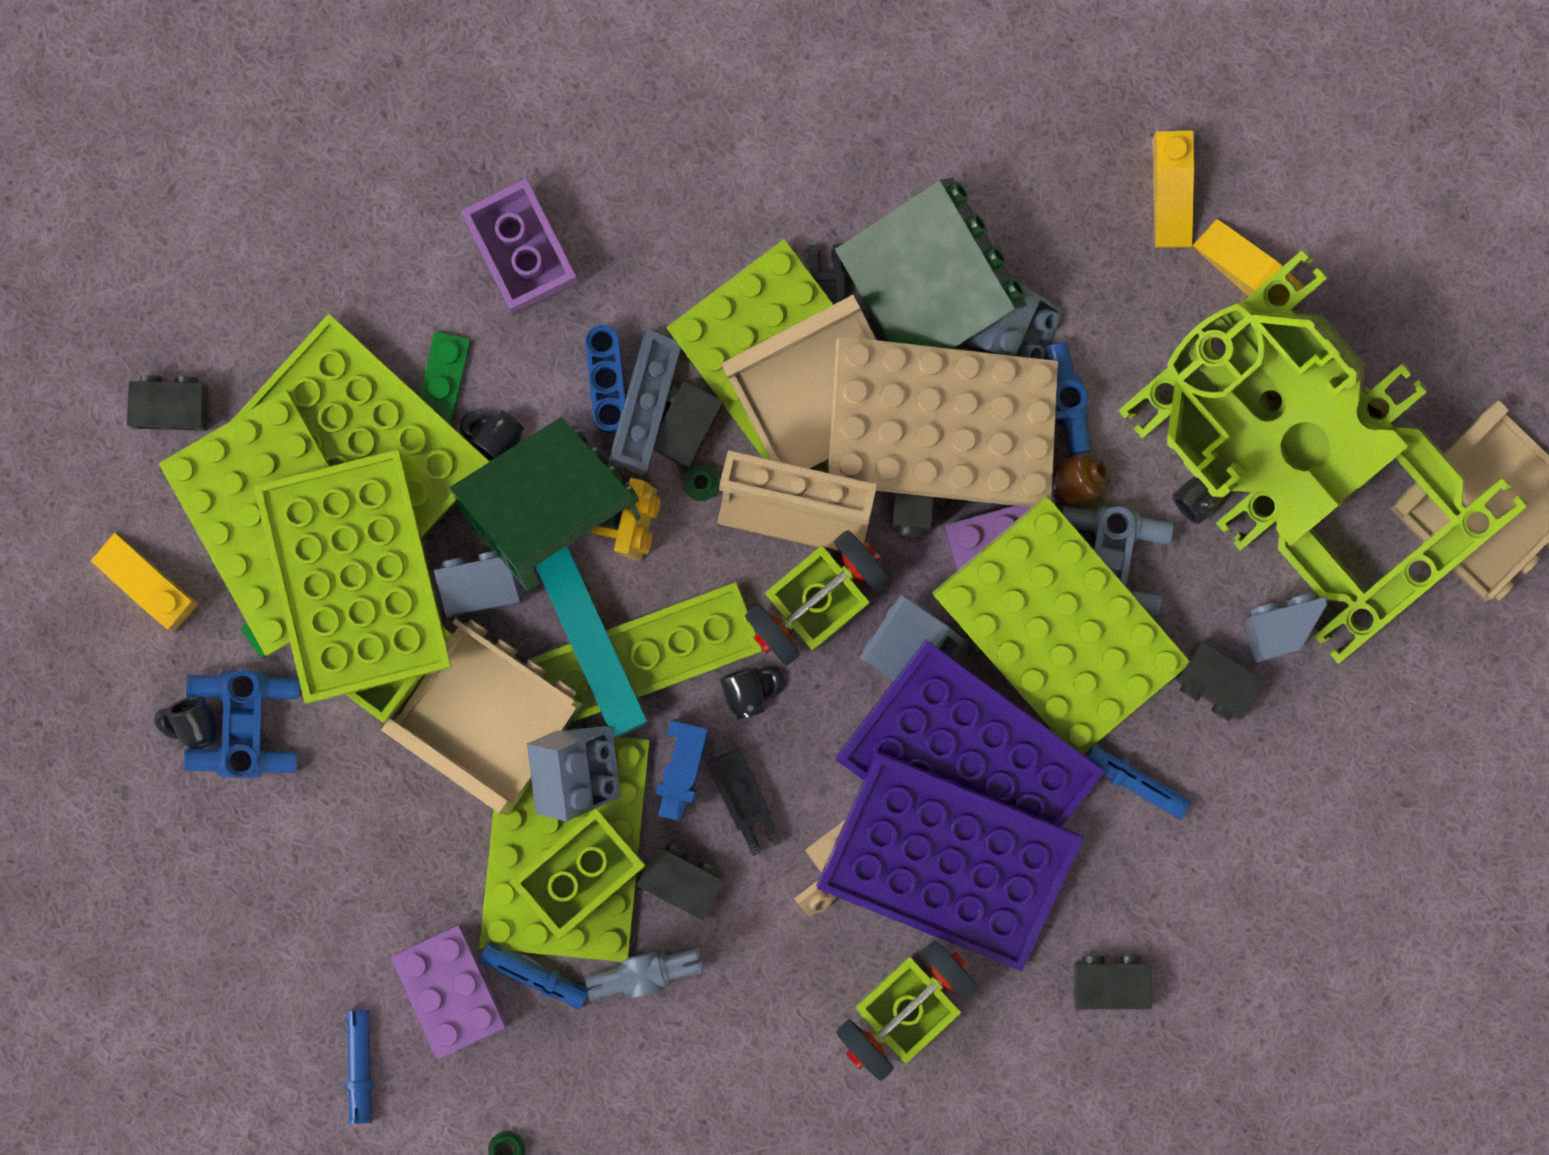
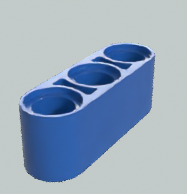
(598, 363)

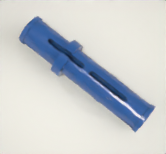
(1138, 782)
(535, 976)
(359, 1079)

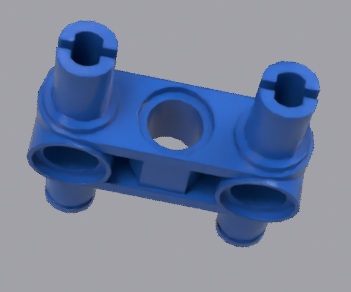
(1072, 418)
(241, 724)

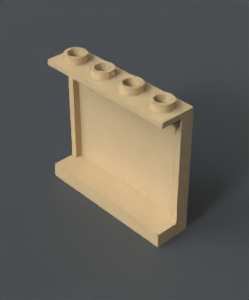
(791, 382)
(1482, 455)
(793, 501)
(482, 715)

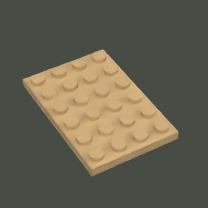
(943, 421)

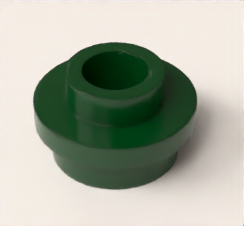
(701, 494)
(506, 1137)

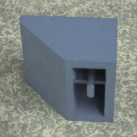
(1022, 332)
(476, 585)
(1284, 630)
(902, 635)
(573, 772)

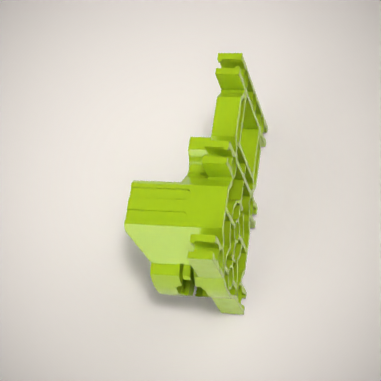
(1310, 448)

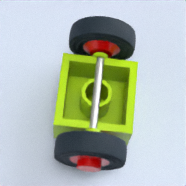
(817, 597)
(907, 1010)

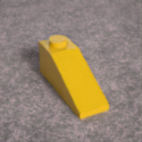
(1173, 188)
(1241, 261)
(144, 583)

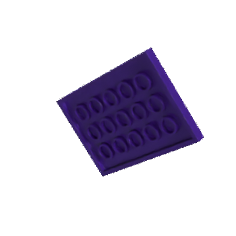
(971, 735)
(949, 861)

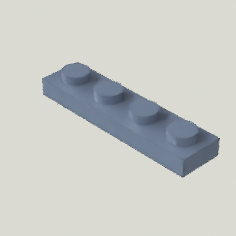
(644, 403)

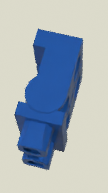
(683, 770)

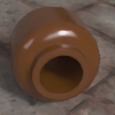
(1079, 478)

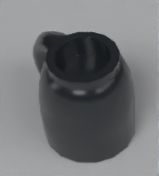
(495, 435)
(1195, 500)
(746, 692)
(189, 722)

